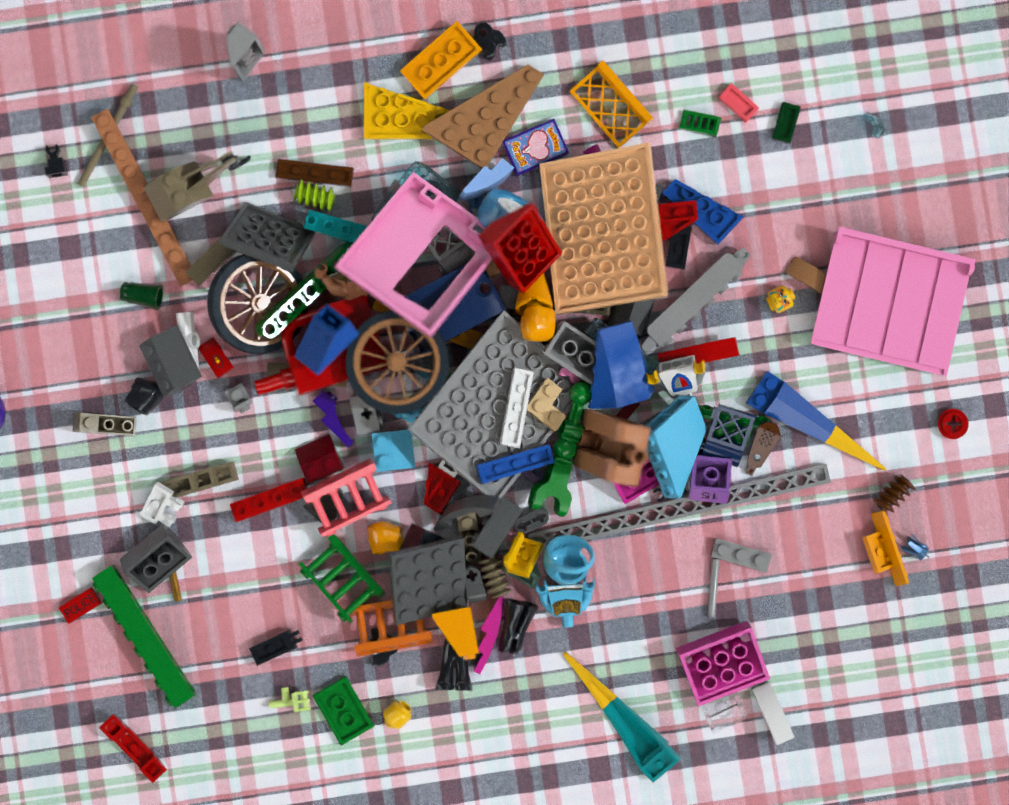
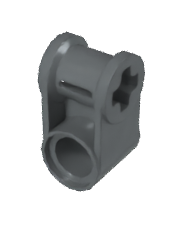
(475, 587)

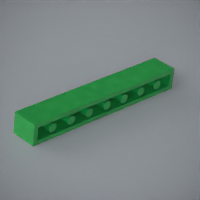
(144, 636)

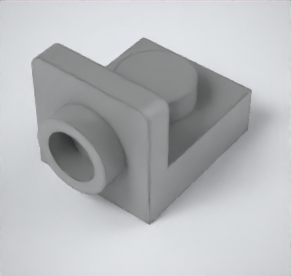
(239, 398)

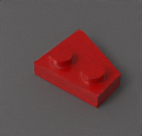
(676, 217)
(439, 489)

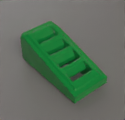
(712, 133)

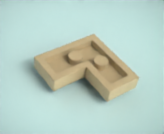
(541, 405)

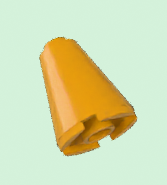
(536, 295)

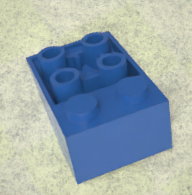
(325, 339)

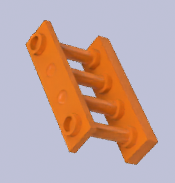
(385, 644)

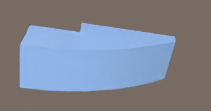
(487, 180)

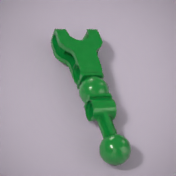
(564, 449)

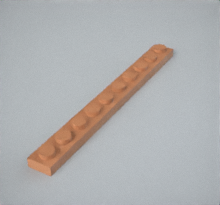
(136, 182)

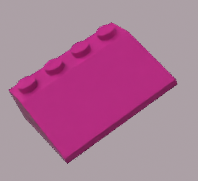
(723, 663)

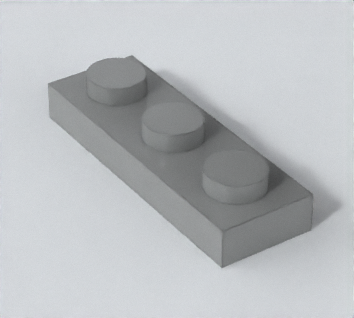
(741, 555)

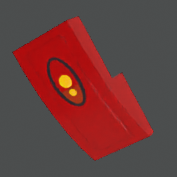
(216, 357)

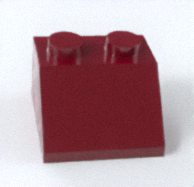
(319, 459)

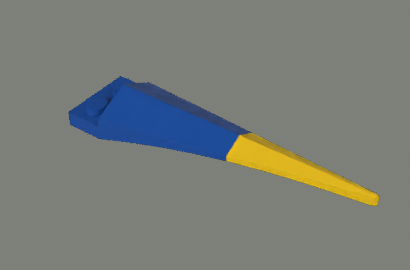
(787, 406)

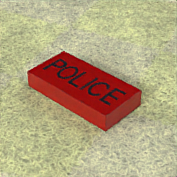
(80, 605)

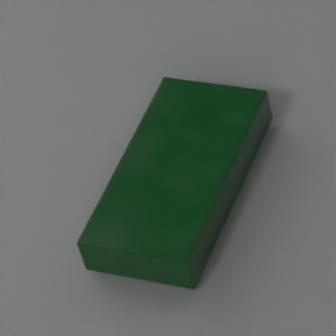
(786, 122)

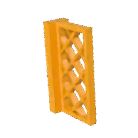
(624, 93)

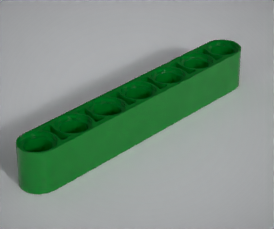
(299, 293)

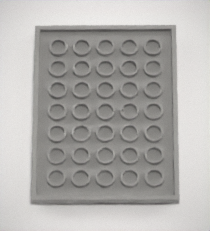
(469, 411)

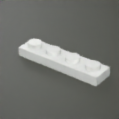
(516, 408)

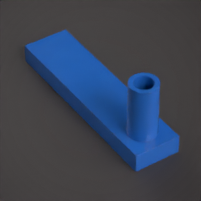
(515, 464)

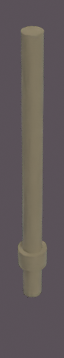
(126, 102)

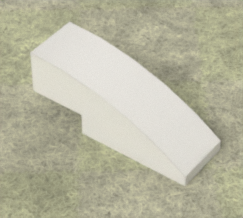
(773, 713)

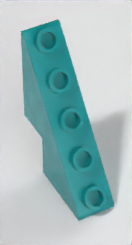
(333, 227)

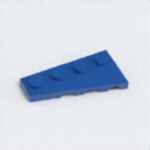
(713, 217)

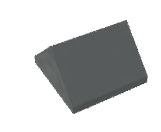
(637, 312)

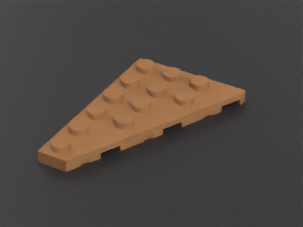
(483, 121)

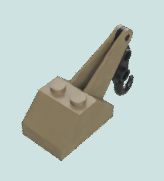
(186, 186)

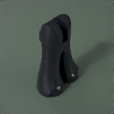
(516, 622)
(445, 679)

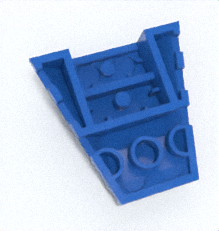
(619, 369)

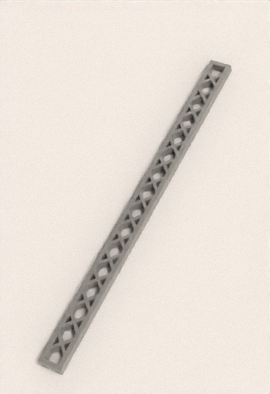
(697, 503)

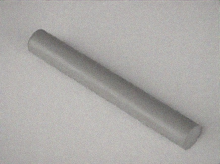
(713, 587)

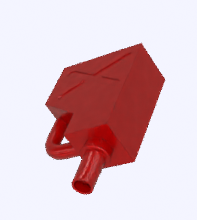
(301, 377)

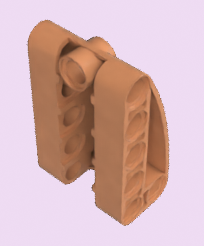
(612, 447)

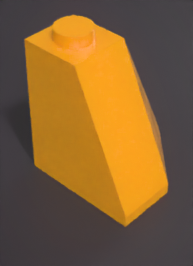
(459, 630)

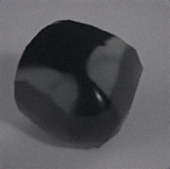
(144, 396)

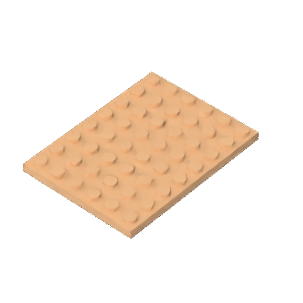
(607, 228)

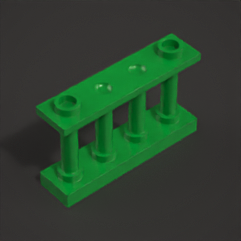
(348, 560)

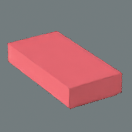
(738, 102)

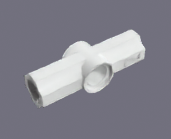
(187, 327)

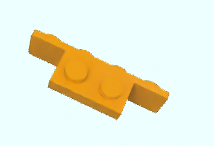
(884, 551)

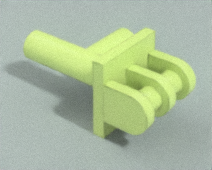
(295, 701)

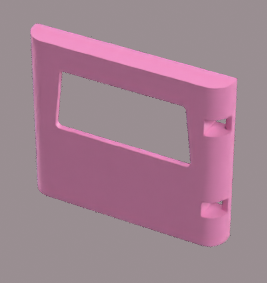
(400, 237)

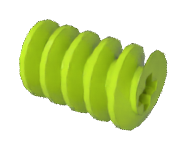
(314, 195)

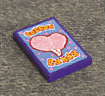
(535, 146)

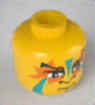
(780, 299)

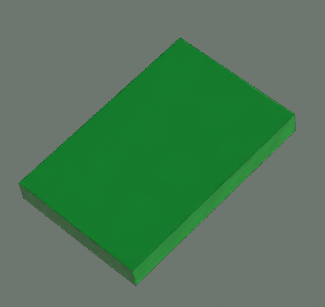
(343, 710)

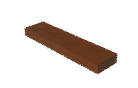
(314, 172)

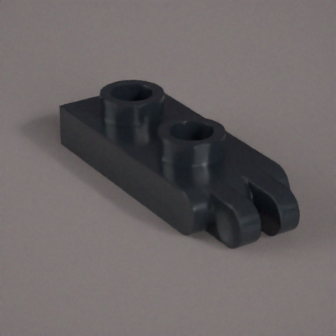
(678, 249)
(275, 647)

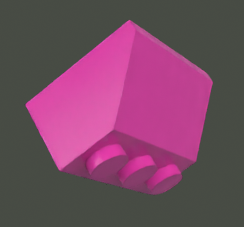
(646, 482)

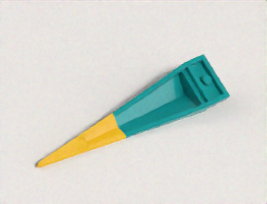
(644, 743)

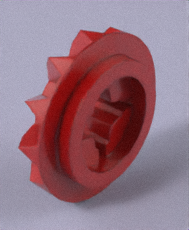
(958, 417)

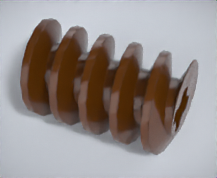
(893, 494)

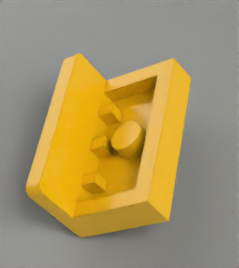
(522, 555)

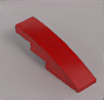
(705, 352)

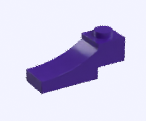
(327, 404)

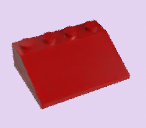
(521, 246)

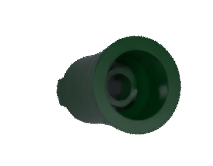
(142, 294)

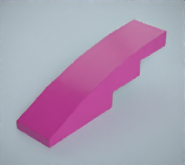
(491, 628)

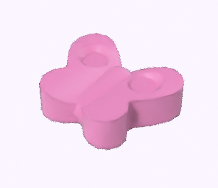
(564, 372)

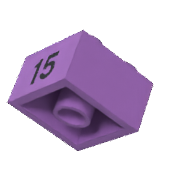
(710, 479)

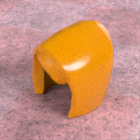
(537, 324)
(384, 537)

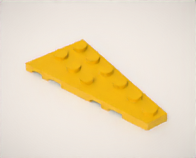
(396, 115)

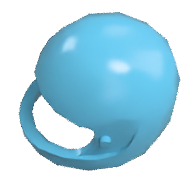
(565, 561)

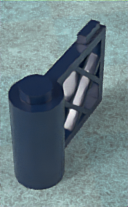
(719, 446)

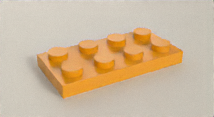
(441, 60)

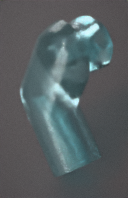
(876, 124)

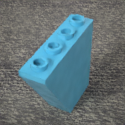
(675, 444)

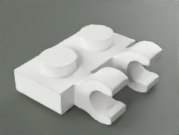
(157, 502)

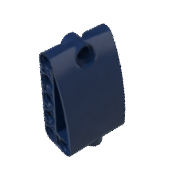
(469, 313)

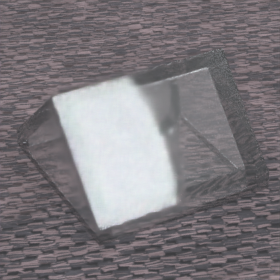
(724, 712)

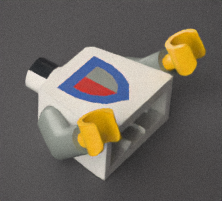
(678, 376)

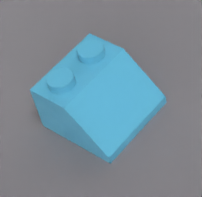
(393, 450)

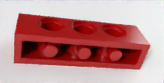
(268, 500)

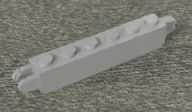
(694, 298)

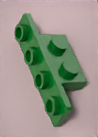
(706, 411)

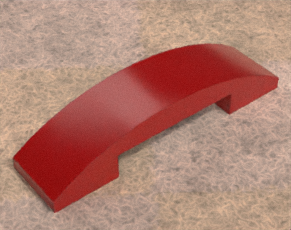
(134, 747)

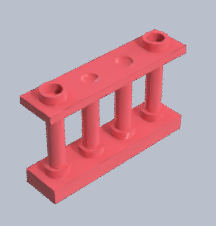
(330, 487)

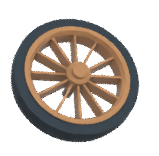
(257, 303)
(396, 362)

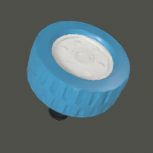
(498, 204)

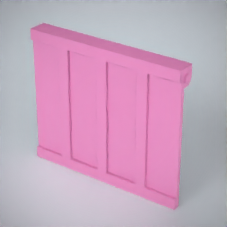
(892, 301)

